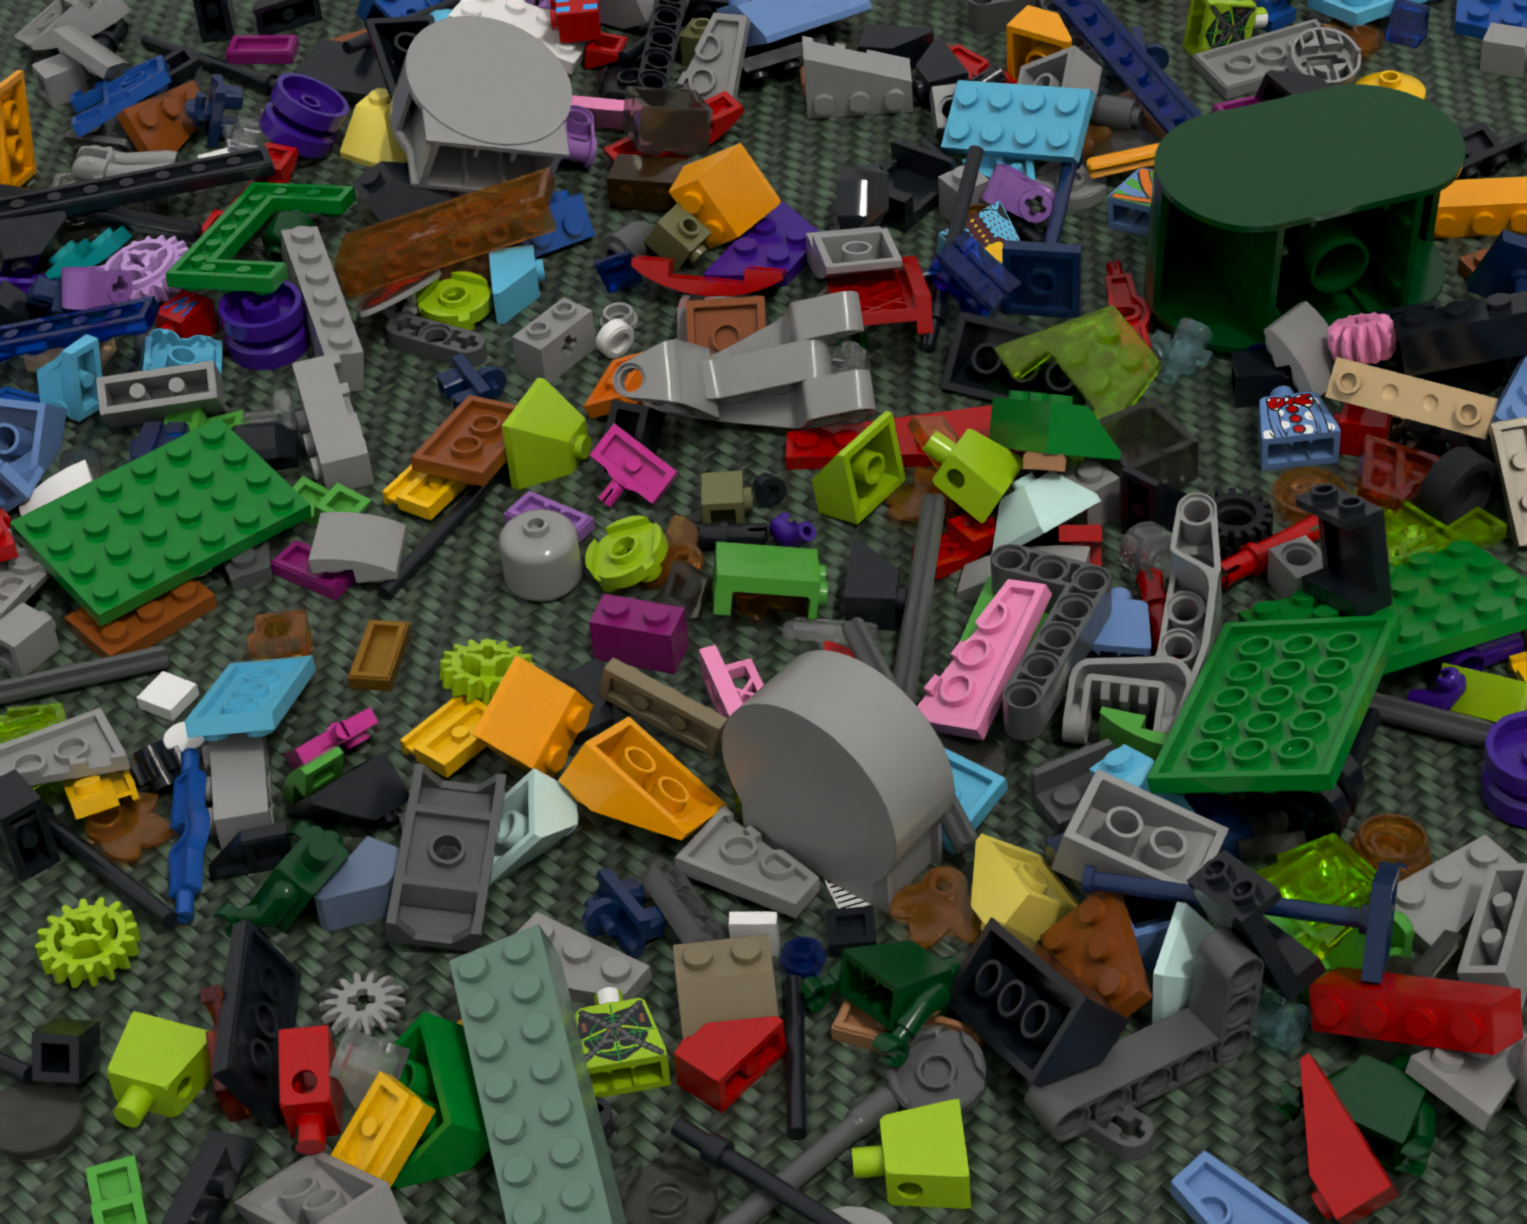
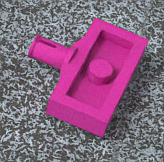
(631, 468)
(348, 731)

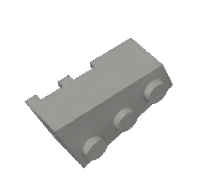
(854, 82)
(330, 424)

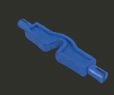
(191, 821)

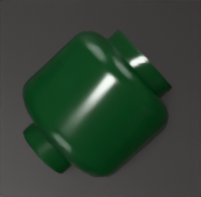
(282, 221)

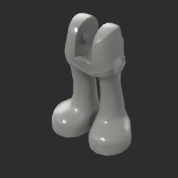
(100, 162)

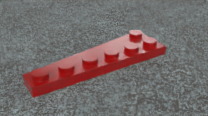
(820, 445)

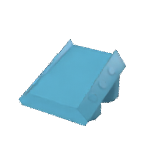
(167, 349)

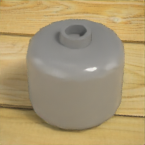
(540, 555)

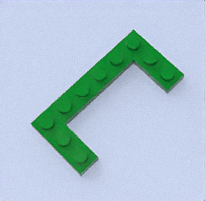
(208, 259)

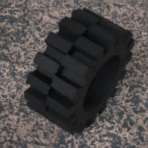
(1249, 511)

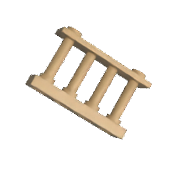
(1411, 398)

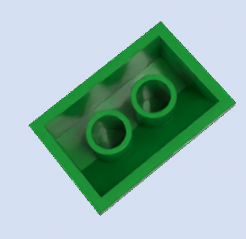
(1049, 426)
(444, 1079)

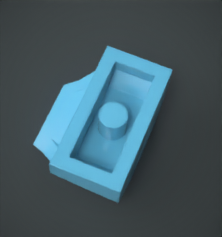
(71, 379)

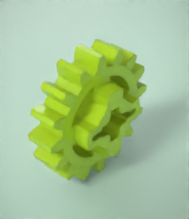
(478, 668)
(88, 942)

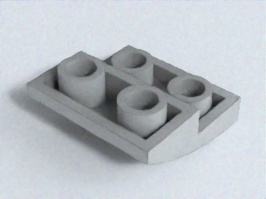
(89, 52)
(1302, 343)
(358, 542)

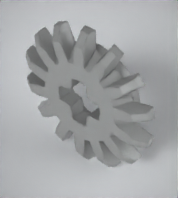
(375, 1013)

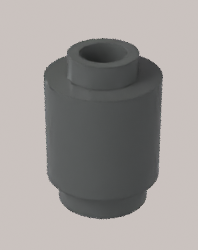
(1116, 113)
(630, 237)

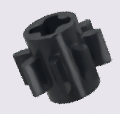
(156, 767)

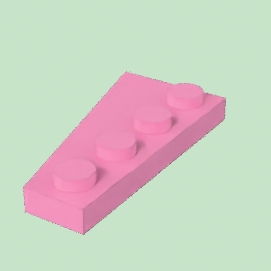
(973, 684)

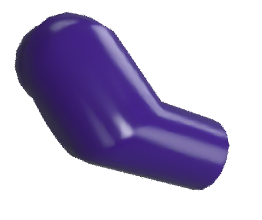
(791, 534)
(1447, 692)

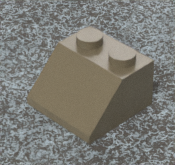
(724, 981)

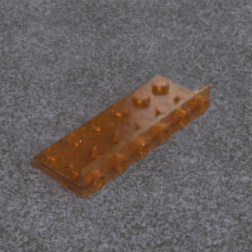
(446, 233)

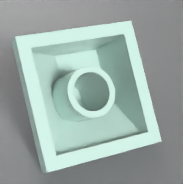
(1038, 507)
(533, 820)
(1177, 962)

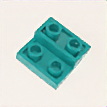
(87, 253)

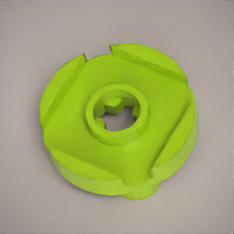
(456, 300)
(615, 567)

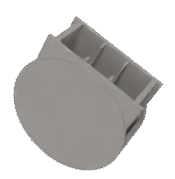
(479, 105)
(841, 774)

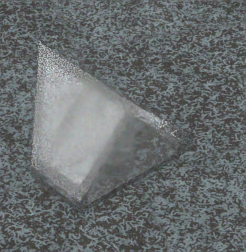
(360, 1061)

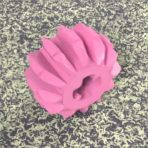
(1363, 338)

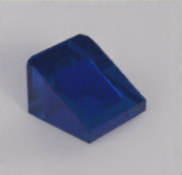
(1408, 23)
(617, 271)

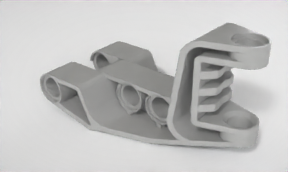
(766, 379)
(1189, 627)

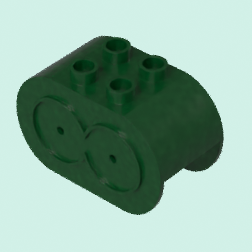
(1299, 204)

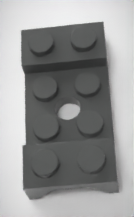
(436, 898)

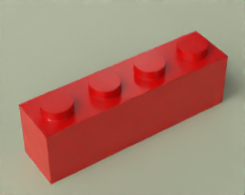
(1417, 1011)

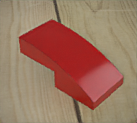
(963, 543)

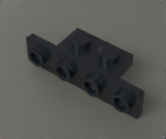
(777, 57)
(1486, 153)
(211, 1179)

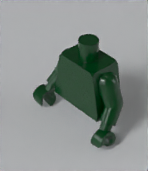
(293, 881)
(894, 985)
(1386, 1108)

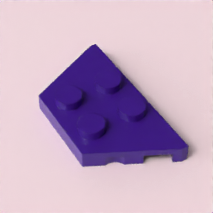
(772, 242)

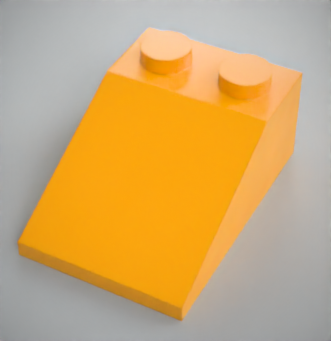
(16, 141)
(639, 783)

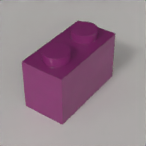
(639, 633)

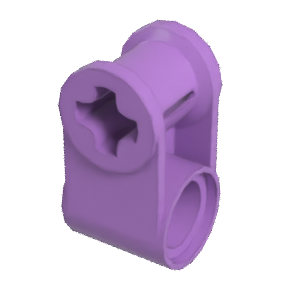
(581, 136)
(1015, 190)
(93, 287)

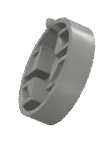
(1324, 44)

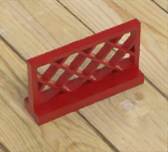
(891, 295)

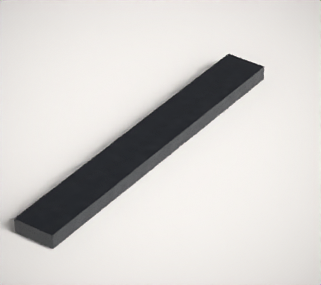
(142, 184)

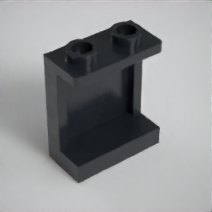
(913, 183)
(1352, 549)
(1238, 899)

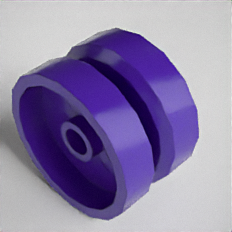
(304, 115)
(264, 329)
(1505, 769)

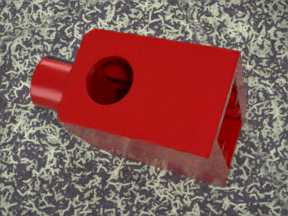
(308, 1095)

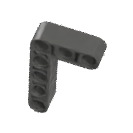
(994, 15)
(1075, 618)
(1167, 1053)

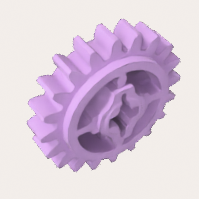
(147, 265)

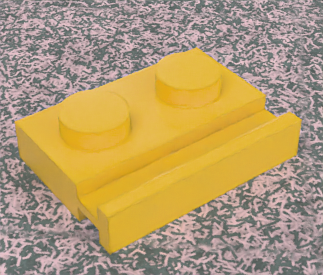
(422, 493)
(446, 738)
(98, 792)
(384, 1129)

